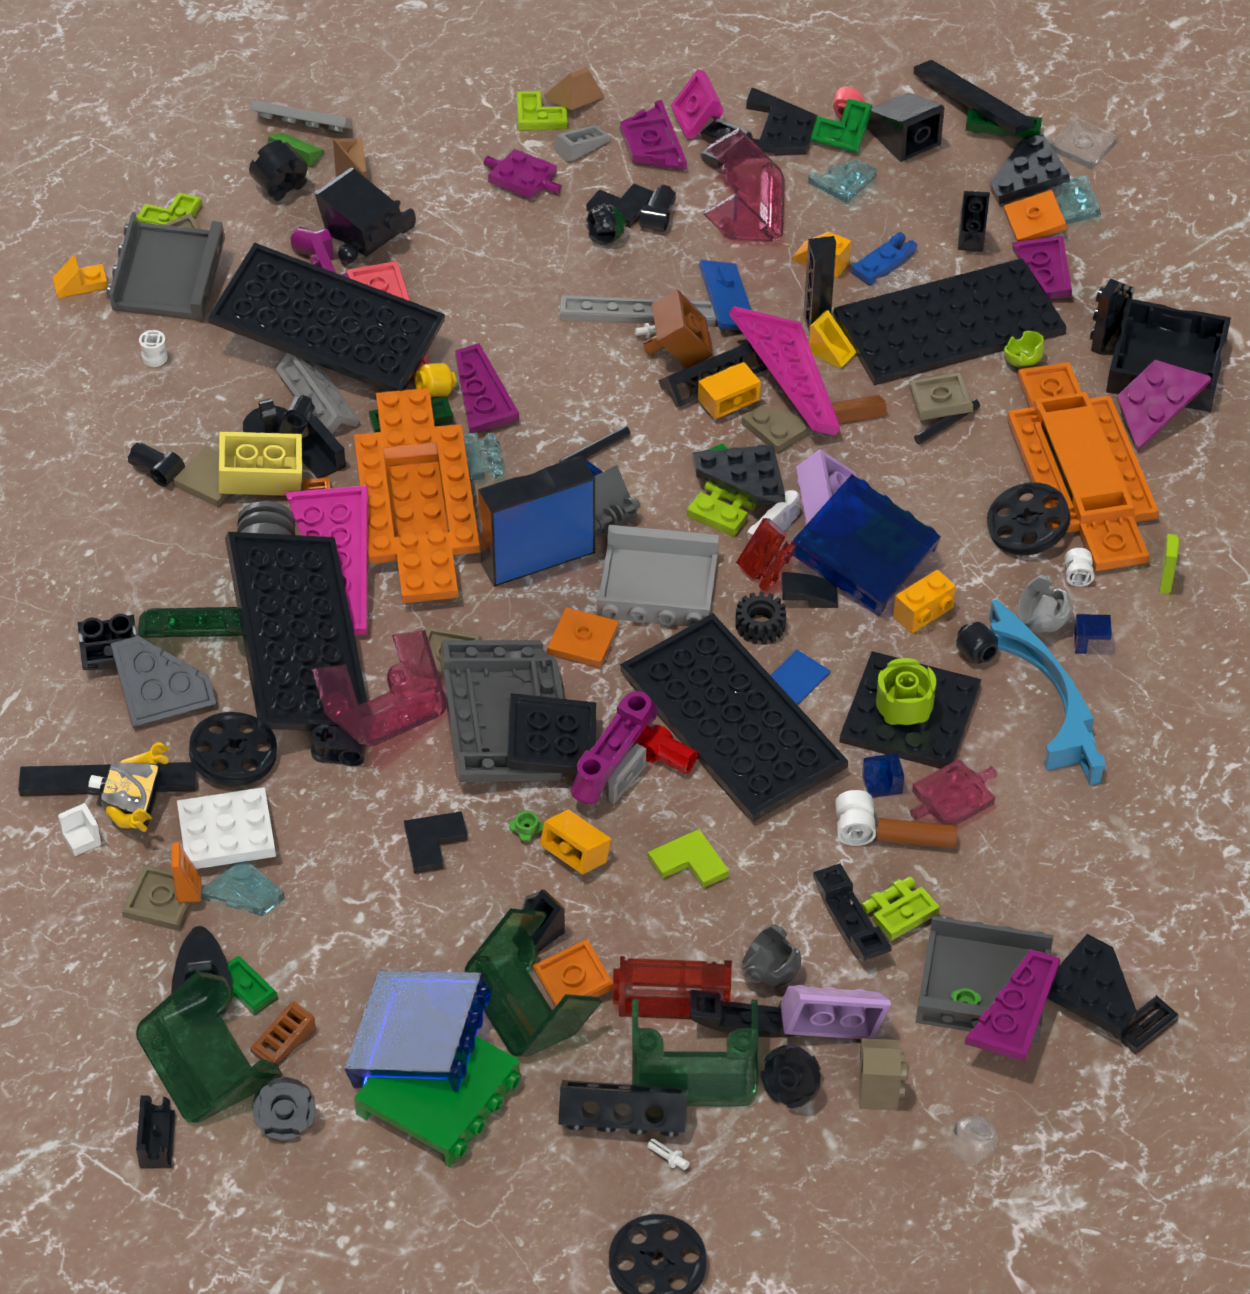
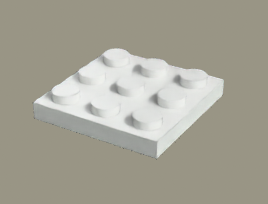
(226, 828)

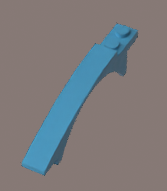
(1075, 739)

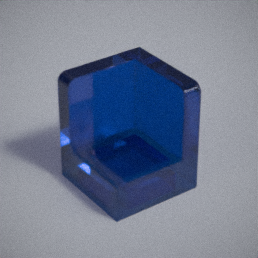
(1090, 627)
(883, 775)

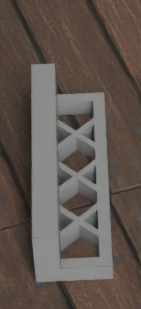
(311, 380)

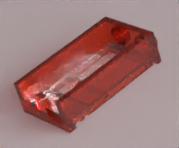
(665, 985)

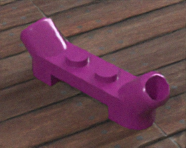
(315, 244)
(602, 760)

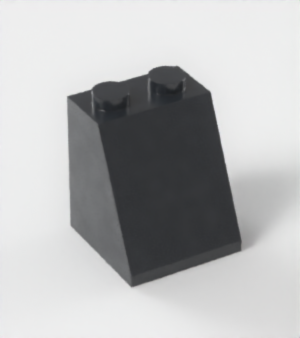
(907, 125)
(357, 211)

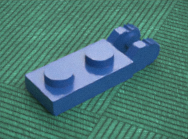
(884, 259)

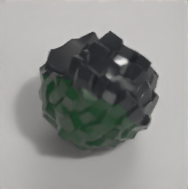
(605, 224)

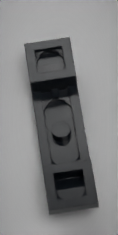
(848, 913)
(714, 1013)

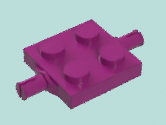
(522, 174)

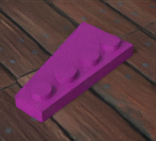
(483, 393)
(1017, 1009)

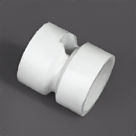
(855, 818)

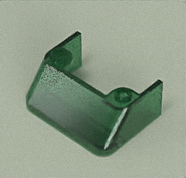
(189, 622)
(516, 1003)
(711, 1077)

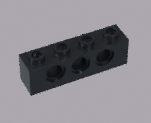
(639, 1097)

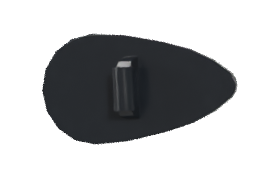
(200, 954)

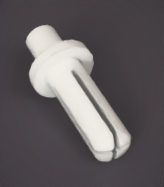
(647, 330)
(674, 1157)

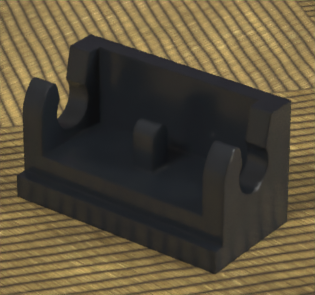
(155, 1133)

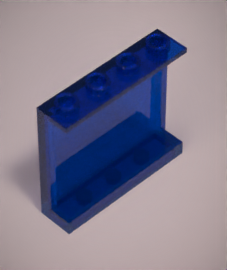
(864, 543)
(418, 1026)

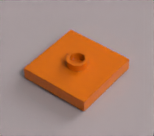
(1035, 217)
(583, 637)
(574, 973)

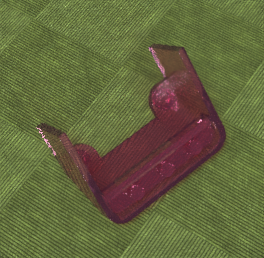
(757, 204)
(412, 700)

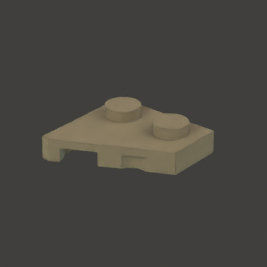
(776, 427)

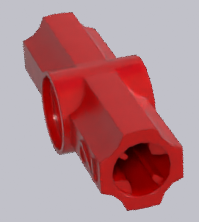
(663, 747)

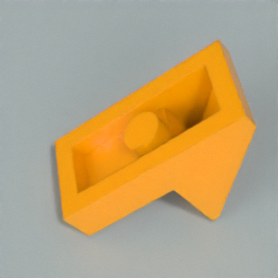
(74, 280)

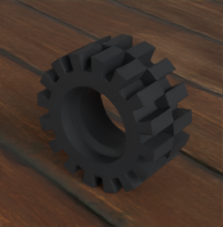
(760, 606)

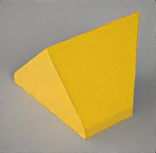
(829, 341)

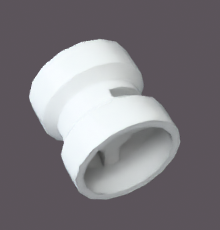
(153, 348)
(1079, 567)

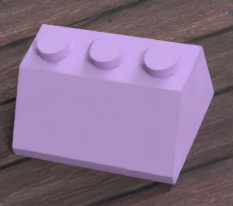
(819, 479)
(833, 1012)

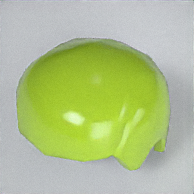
(1026, 350)

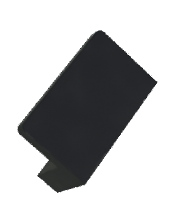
(321, 450)

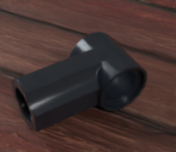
(657, 212)
(296, 417)
(160, 466)

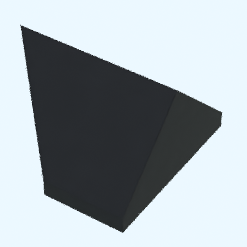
(553, 925)

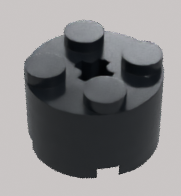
(279, 169)

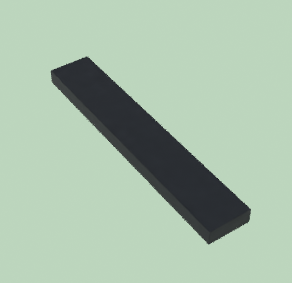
(973, 97)
(75, 778)

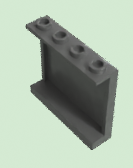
(165, 269)
(975, 959)

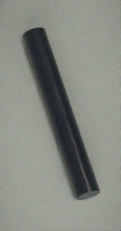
(942, 424)
(600, 444)

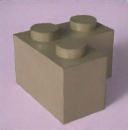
(881, 1074)

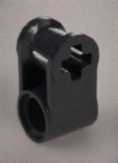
(338, 748)

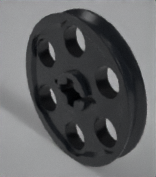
(1039, 518)
(232, 758)
(650, 1249)

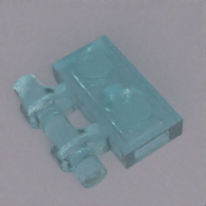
(476, 463)

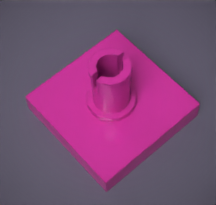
(696, 104)

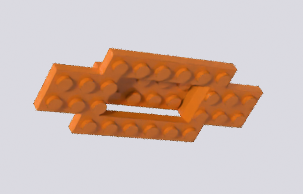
(1096, 461)
(407, 495)

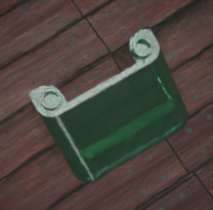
(198, 1052)

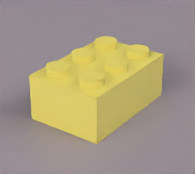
(259, 463)

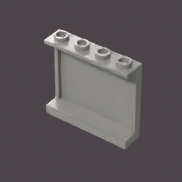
(658, 576)

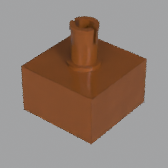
(679, 330)

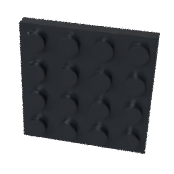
(927, 743)

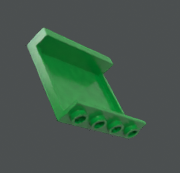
(437, 1113)

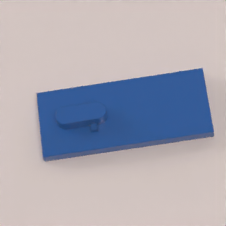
(724, 290)
(799, 675)

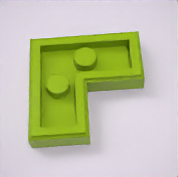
(535, 117)
(181, 206)
(1169, 563)
(689, 852)

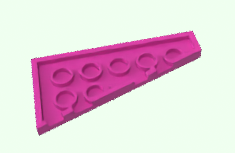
(789, 358)
(345, 516)

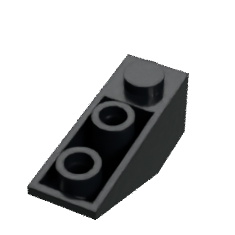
(973, 221)

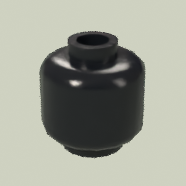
(977, 642)

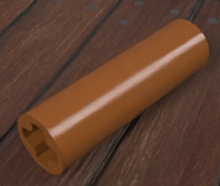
(917, 833)

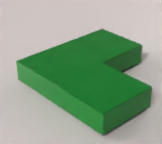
(847, 133)
(250, 986)

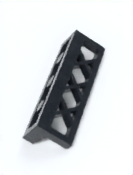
(819, 278)
(707, 366)

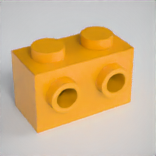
(729, 390)
(924, 601)
(575, 841)

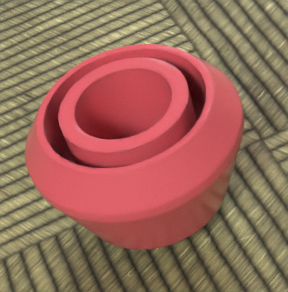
(841, 97)

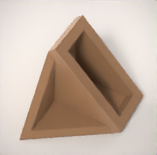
(575, 90)
(348, 154)

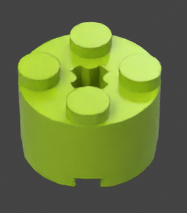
(905, 692)

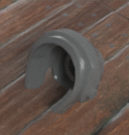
(771, 958)

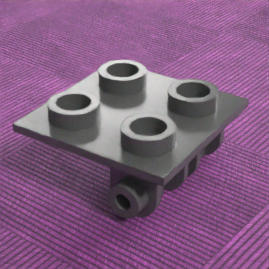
(612, 501)

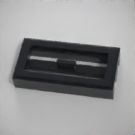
(1140, 1043)

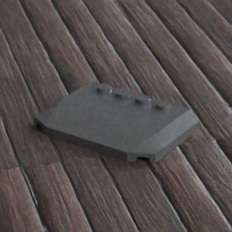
(477, 694)

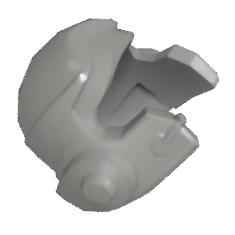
(1043, 607)

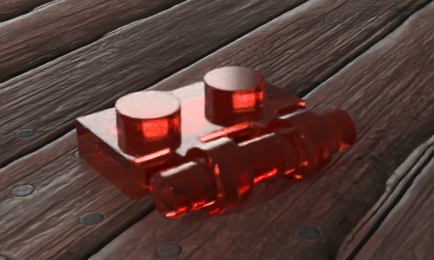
(761, 549)

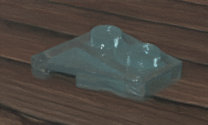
(844, 180)
(1078, 200)
(245, 889)

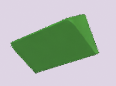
(307, 151)

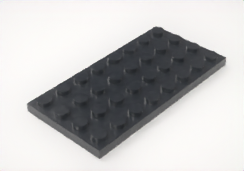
(327, 318)
(947, 320)
(291, 623)
(734, 717)

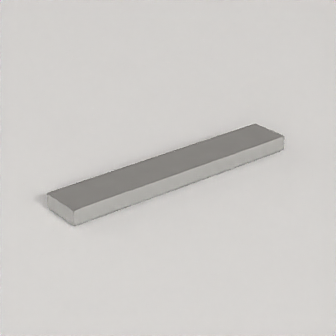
(619, 309)

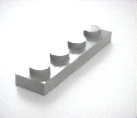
(311, 118)

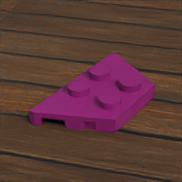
(652, 138)
(1157, 398)

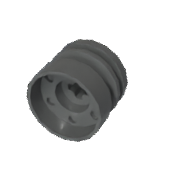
(266, 518)

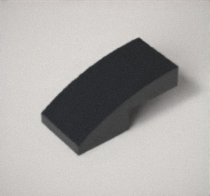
(809, 588)

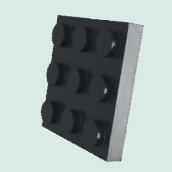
(549, 733)

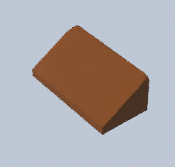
(859, 409)

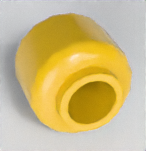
(436, 378)

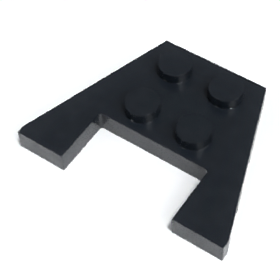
(786, 127)

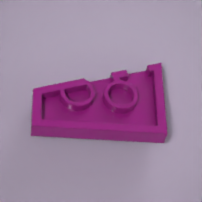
(1048, 264)

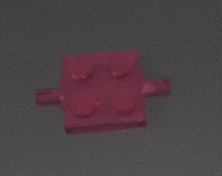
(953, 793)

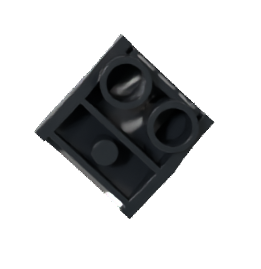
(96, 639)

